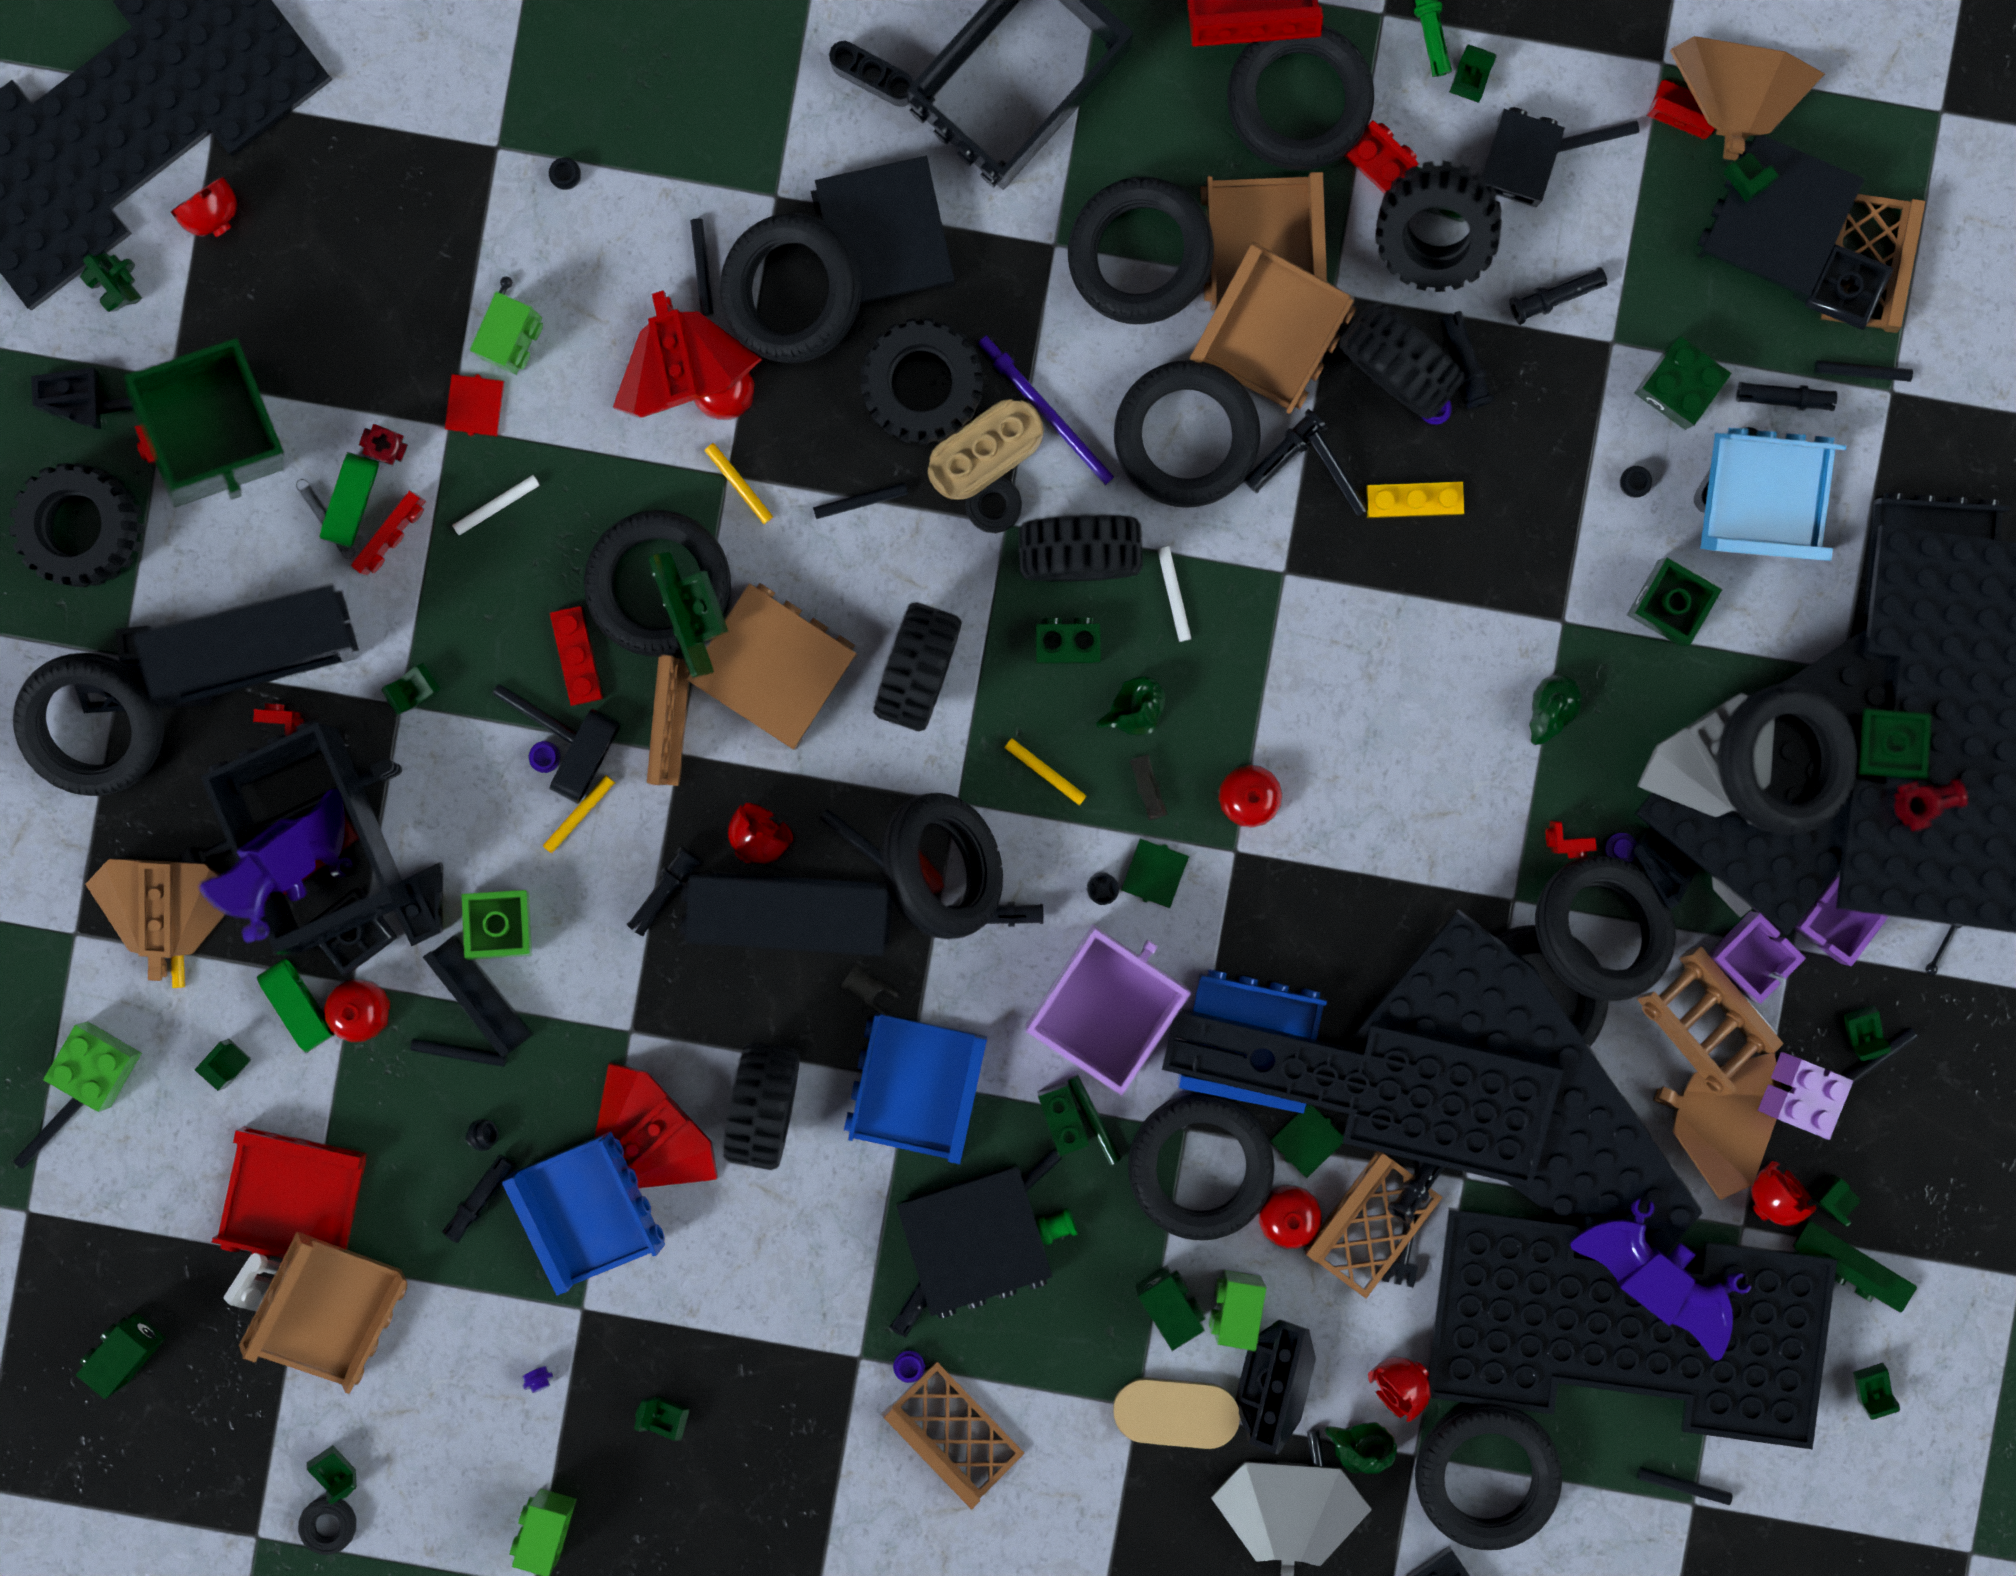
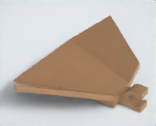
(1742, 86)
(156, 907)
(1726, 1131)

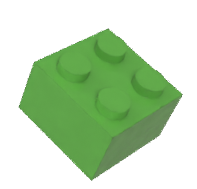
(507, 333)
(496, 924)
(92, 1066)
(1238, 1309)
(543, 1532)

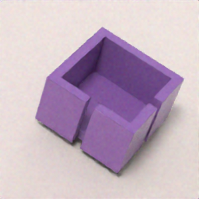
(1837, 931)
(1751, 956)
(1814, 1098)

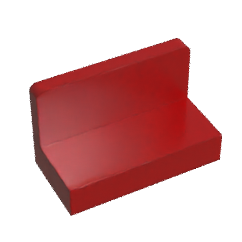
(1679, 109)

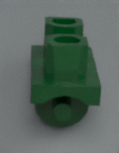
(114, 277)

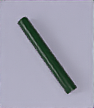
(1094, 1119)

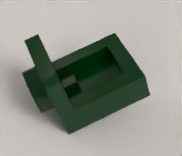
(1472, 73)
(410, 689)
(1866, 1033)
(1875, 1391)
(661, 1417)
(333, 1473)

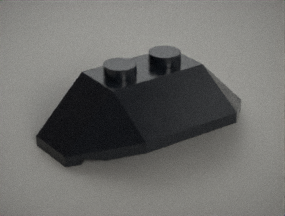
(1275, 1384)

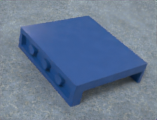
(1260, 1006)
(916, 1086)
(584, 1211)

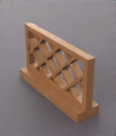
(1902, 257)
(668, 722)
(1345, 1214)
(933, 1455)

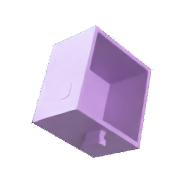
(1107, 1009)

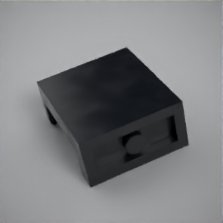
(1522, 156)

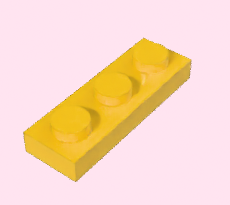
(1415, 499)

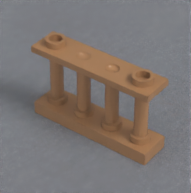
(1738, 1015)

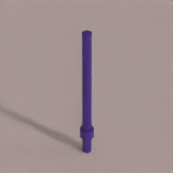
(1004, 364)

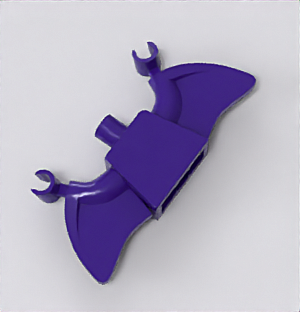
(279, 862)
(1661, 1280)

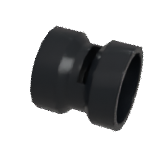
(1101, 892)

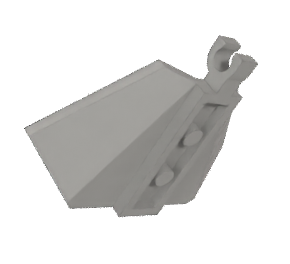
(1687, 762)
(1290, 1510)

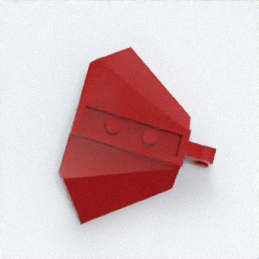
(680, 361)
(653, 1130)

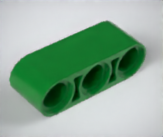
(349, 499)
(295, 1005)

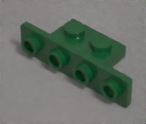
(691, 609)
(1857, 1268)

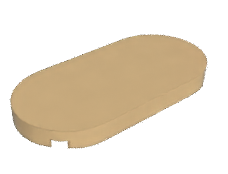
(985, 449)
(1176, 1413)

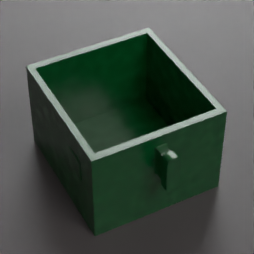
(205, 423)

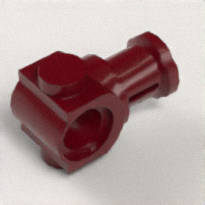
(383, 444)
(1929, 801)

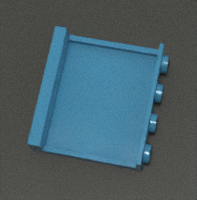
(1769, 494)

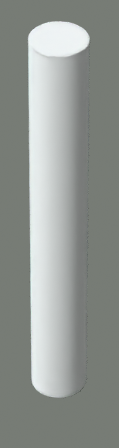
(496, 505)
(1174, 593)

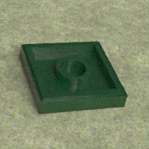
(1895, 744)

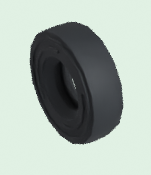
(1007, 518)
(313, 1539)

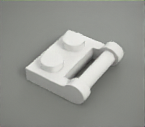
(249, 1287)

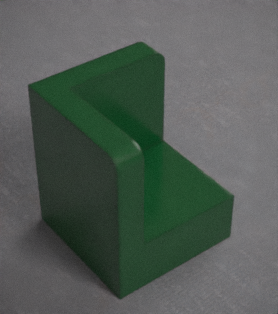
(1749, 176)
(223, 1064)
(1836, 1199)

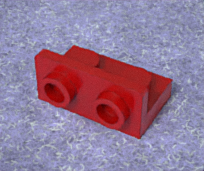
(1381, 156)

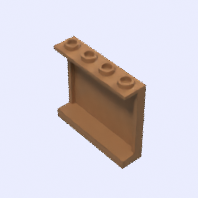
(1274, 213)
(1274, 327)
(774, 665)
(324, 1311)

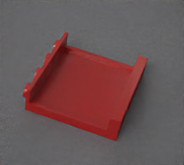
(1252, 20)
(288, 1188)

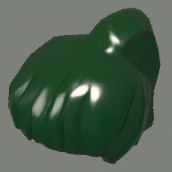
(1136, 707)
(1553, 707)
(1363, 1447)

